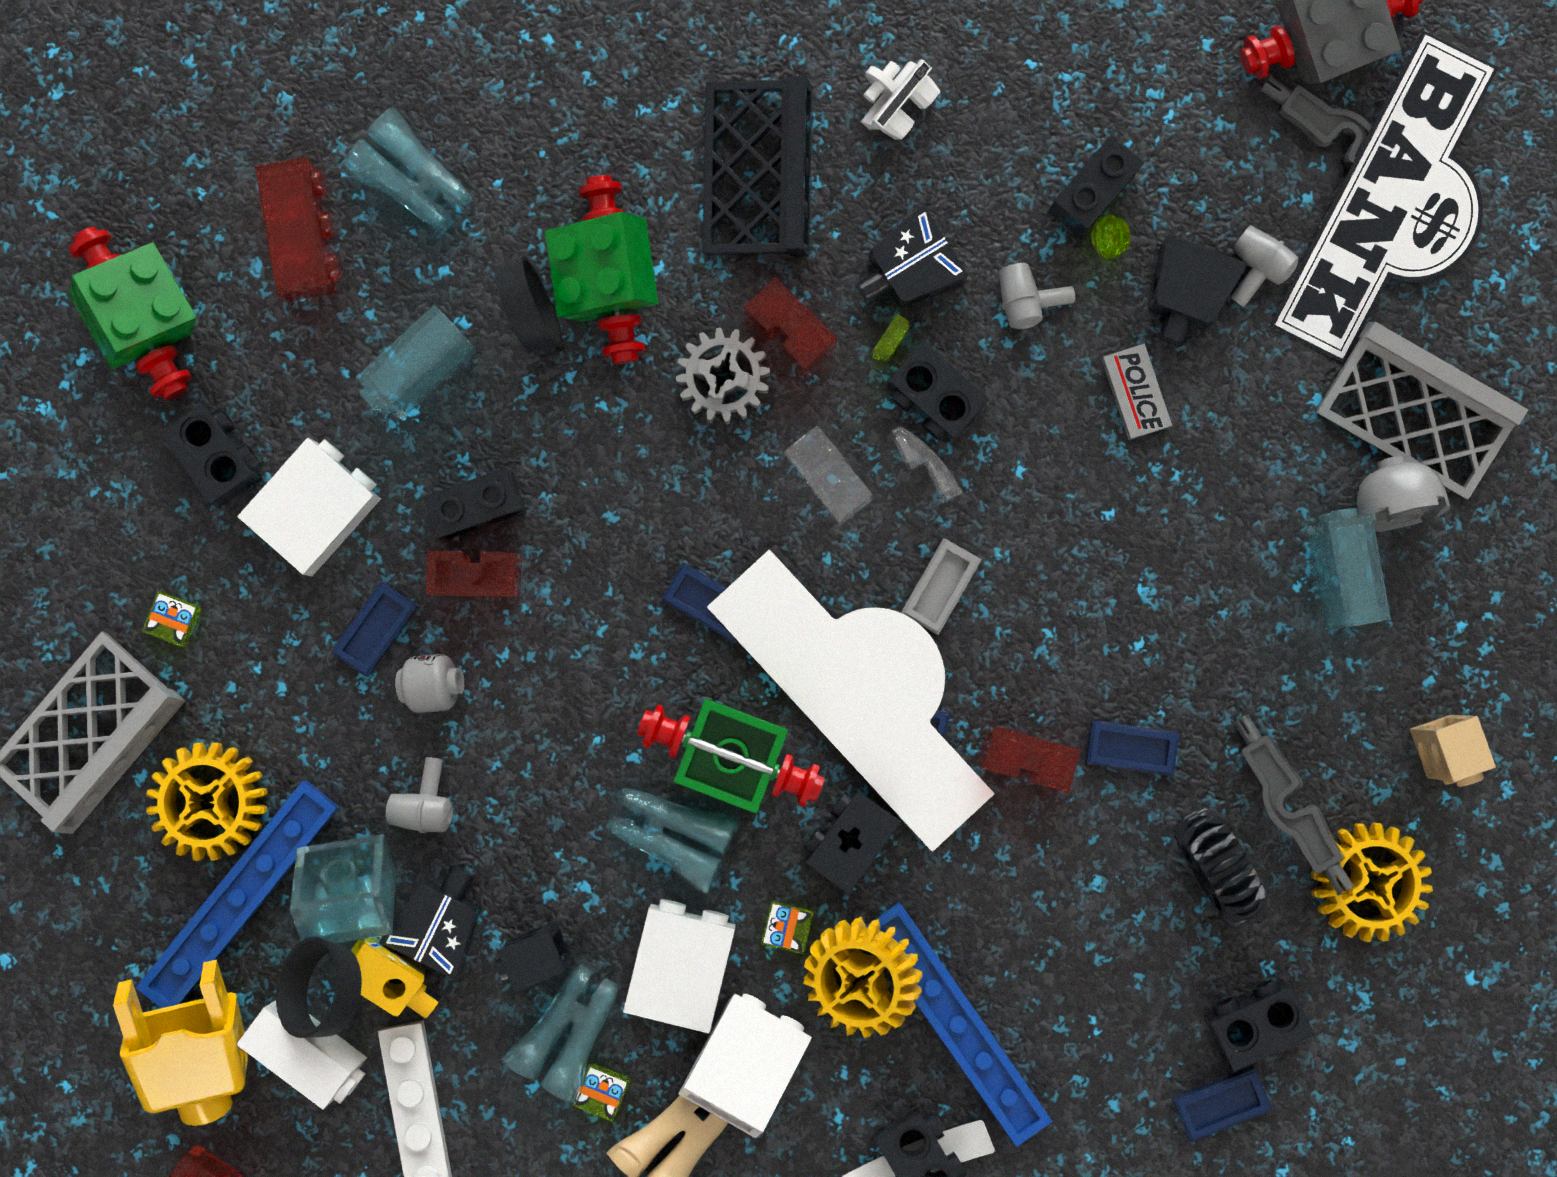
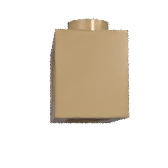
(1453, 749)

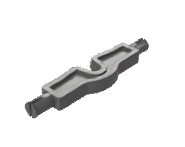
(1317, 118)
(1304, 825)

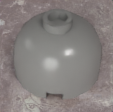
(1401, 494)

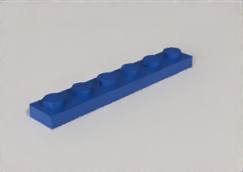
(238, 896)
(968, 1036)

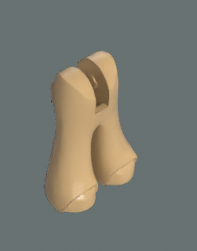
(639, 1149)

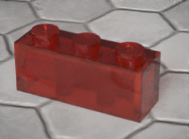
(297, 229)

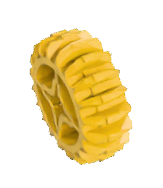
(179, 825)
(1388, 873)
(880, 1006)

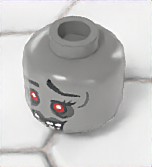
(429, 683)

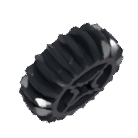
(1221, 866)

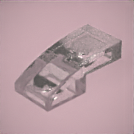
(917, 454)
(828, 475)

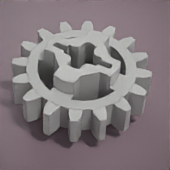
(742, 380)

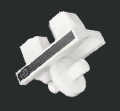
(910, 83)

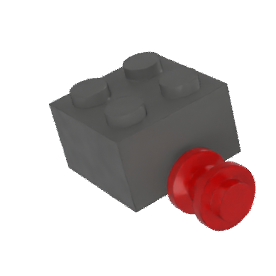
(1327, 37)

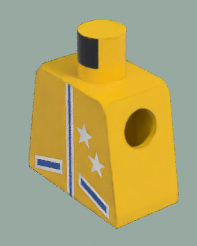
(381, 964)

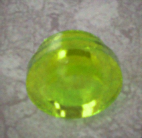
(1110, 236)

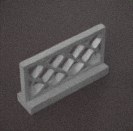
(1438, 375)
(104, 764)

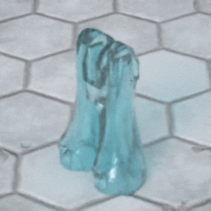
(371, 168)
(708, 828)
(533, 1050)

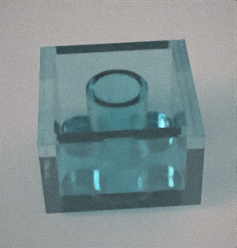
(344, 890)

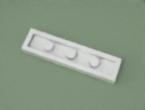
(414, 1100)

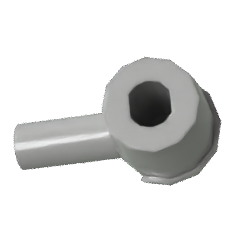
(1266, 258)
(1023, 300)
(424, 810)

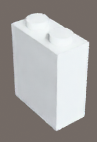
(310, 506)
(680, 966)
(746, 1064)
(314, 1066)

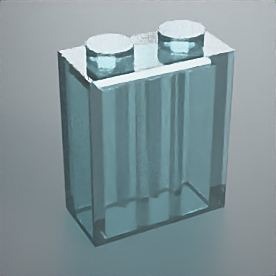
(414, 364)
(1348, 569)

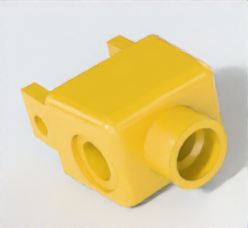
(184, 1051)

